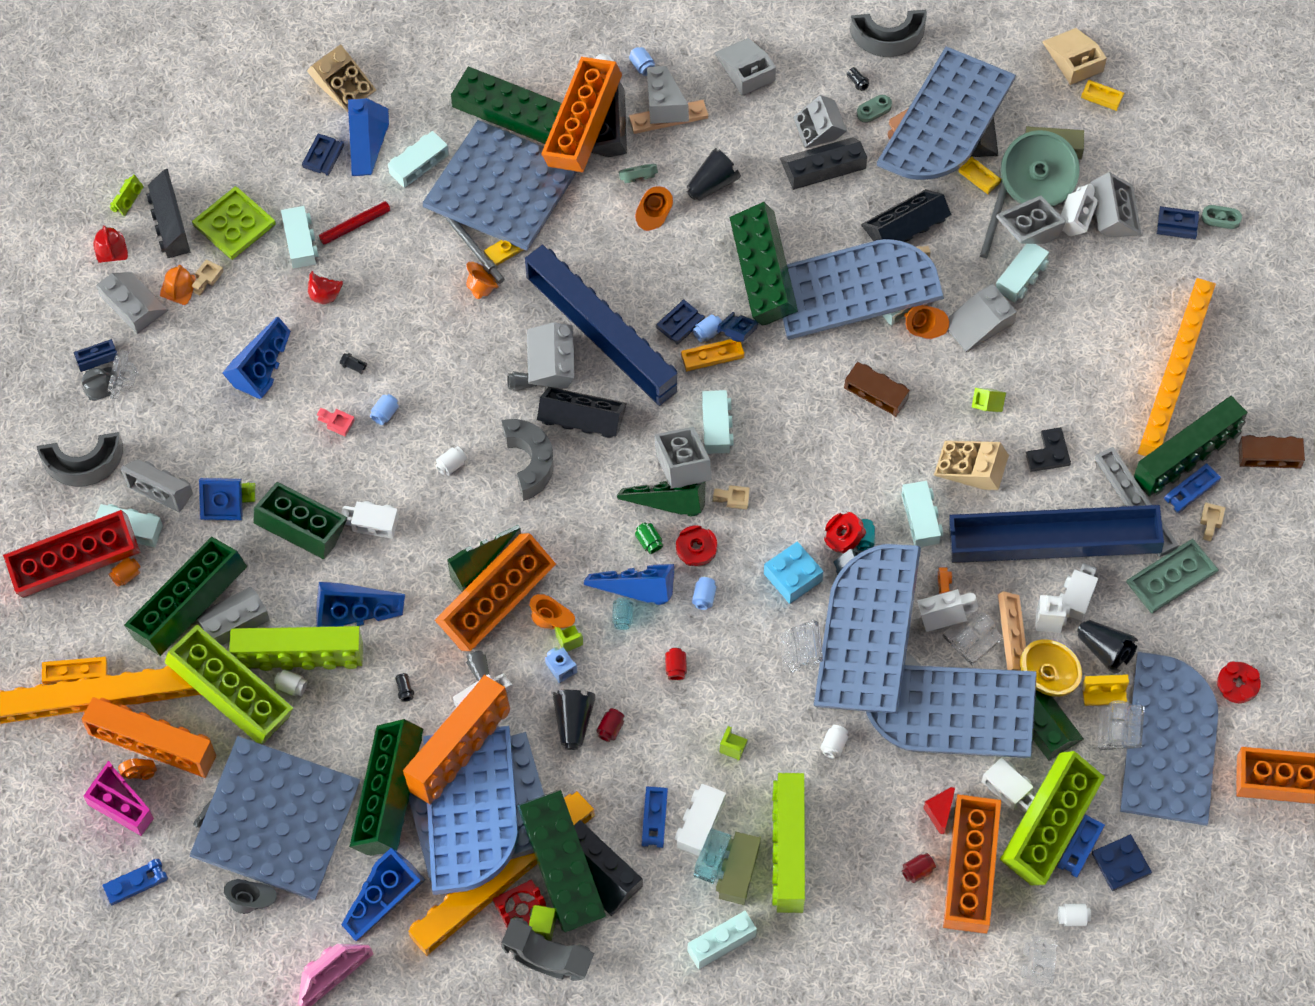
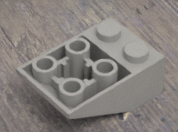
(747, 65)

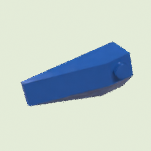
(367, 131)
(254, 364)
(649, 585)
(348, 604)
(386, 887)

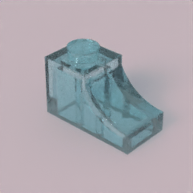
(712, 856)

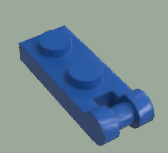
(1192, 487)
(654, 816)
(1081, 845)
(134, 882)

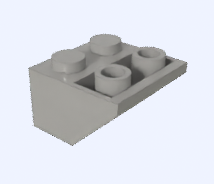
(820, 122)

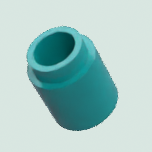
(868, 540)

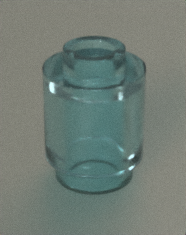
(622, 613)

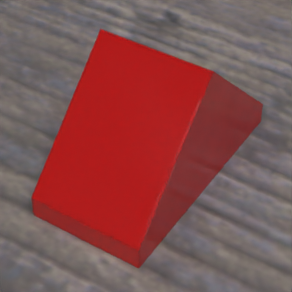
(939, 808)

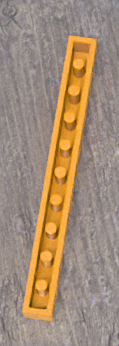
(1177, 366)
(75, 696)
(461, 907)

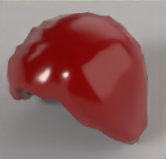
(322, 289)

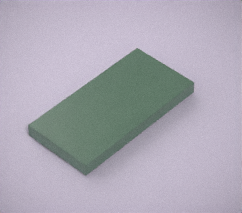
(1172, 576)

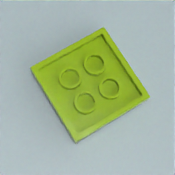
(233, 222)

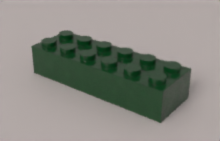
(505, 104)
(763, 264)
(1190, 446)
(185, 596)
(385, 788)
(561, 860)

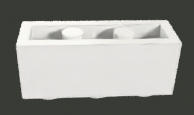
(700, 819)

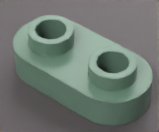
(875, 108)
(646, 171)
(1221, 216)

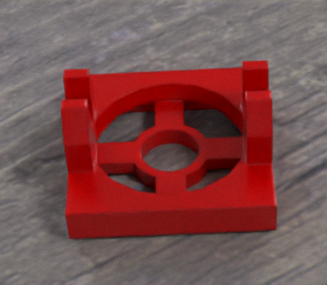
(528, 888)

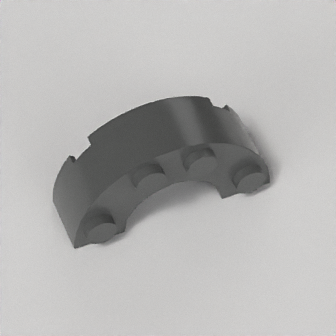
(888, 41)
(536, 443)
(84, 469)
(544, 956)

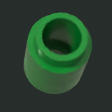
(649, 537)

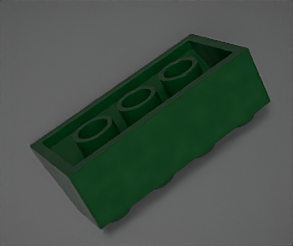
(299, 520)
(1052, 728)

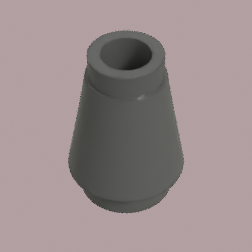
(518, 381)
(478, 664)

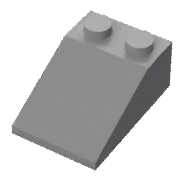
(1033, 221)
(981, 318)

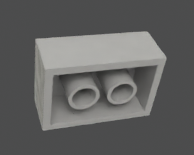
(682, 457)

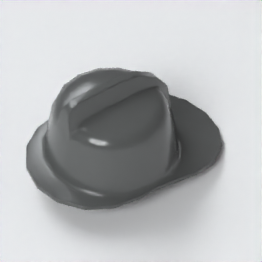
(96, 382)
(248, 896)

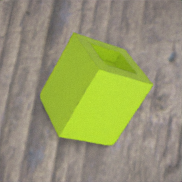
(988, 399)
(569, 638)
(732, 744)
(543, 921)

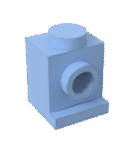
(560, 670)

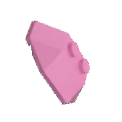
(330, 970)

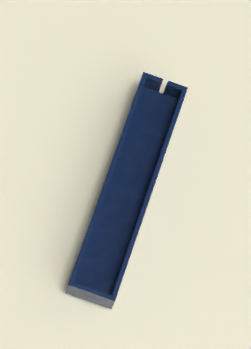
(601, 324)
(1056, 533)

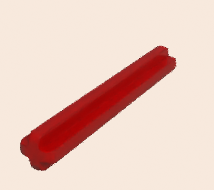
(354, 222)

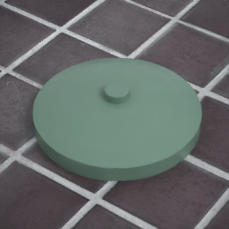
(1040, 166)

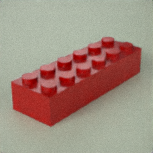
(71, 553)

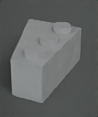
(665, 97)

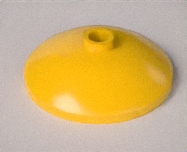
(1057, 662)

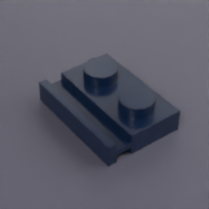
(323, 154)
(1177, 222)
(679, 322)
(737, 327)
(95, 355)

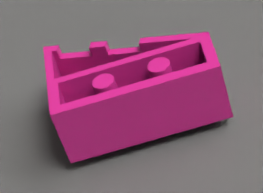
(118, 801)

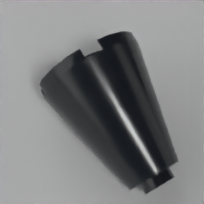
(712, 175)
(1108, 644)
(573, 716)

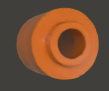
(124, 571)

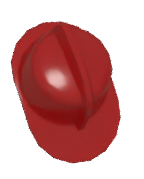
(110, 245)

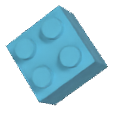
(793, 572)

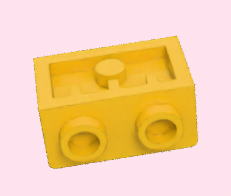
(1104, 689)

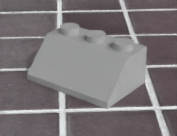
(1116, 207)
(131, 300)
(550, 355)
(157, 484)
(235, 612)

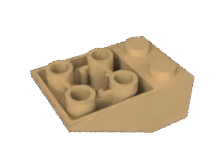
(1076, 55)
(341, 77)
(973, 463)

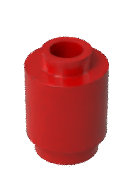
(675, 664)

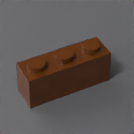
(876, 388)
(1271, 452)

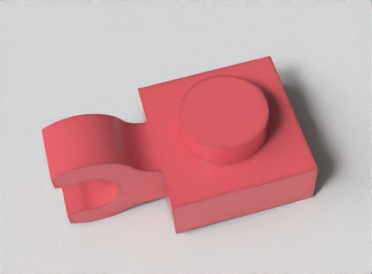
(338, 421)

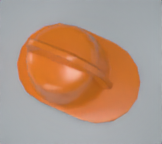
(653, 208)
(479, 280)
(178, 285)
(926, 321)
(549, 613)

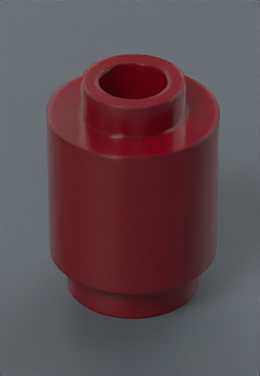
(610, 725)
(918, 867)

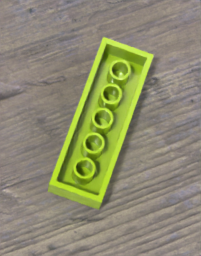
(298, 647)
(228, 685)
(1052, 818)
(788, 843)

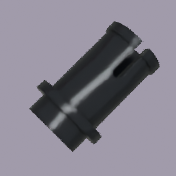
(861, 83)
(352, 363)
(404, 688)

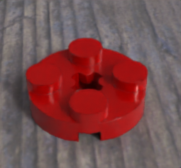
(701, 536)
(850, 539)
(1228, 687)

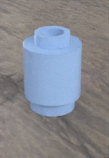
(641, 60)
(707, 328)
(384, 409)
(704, 593)

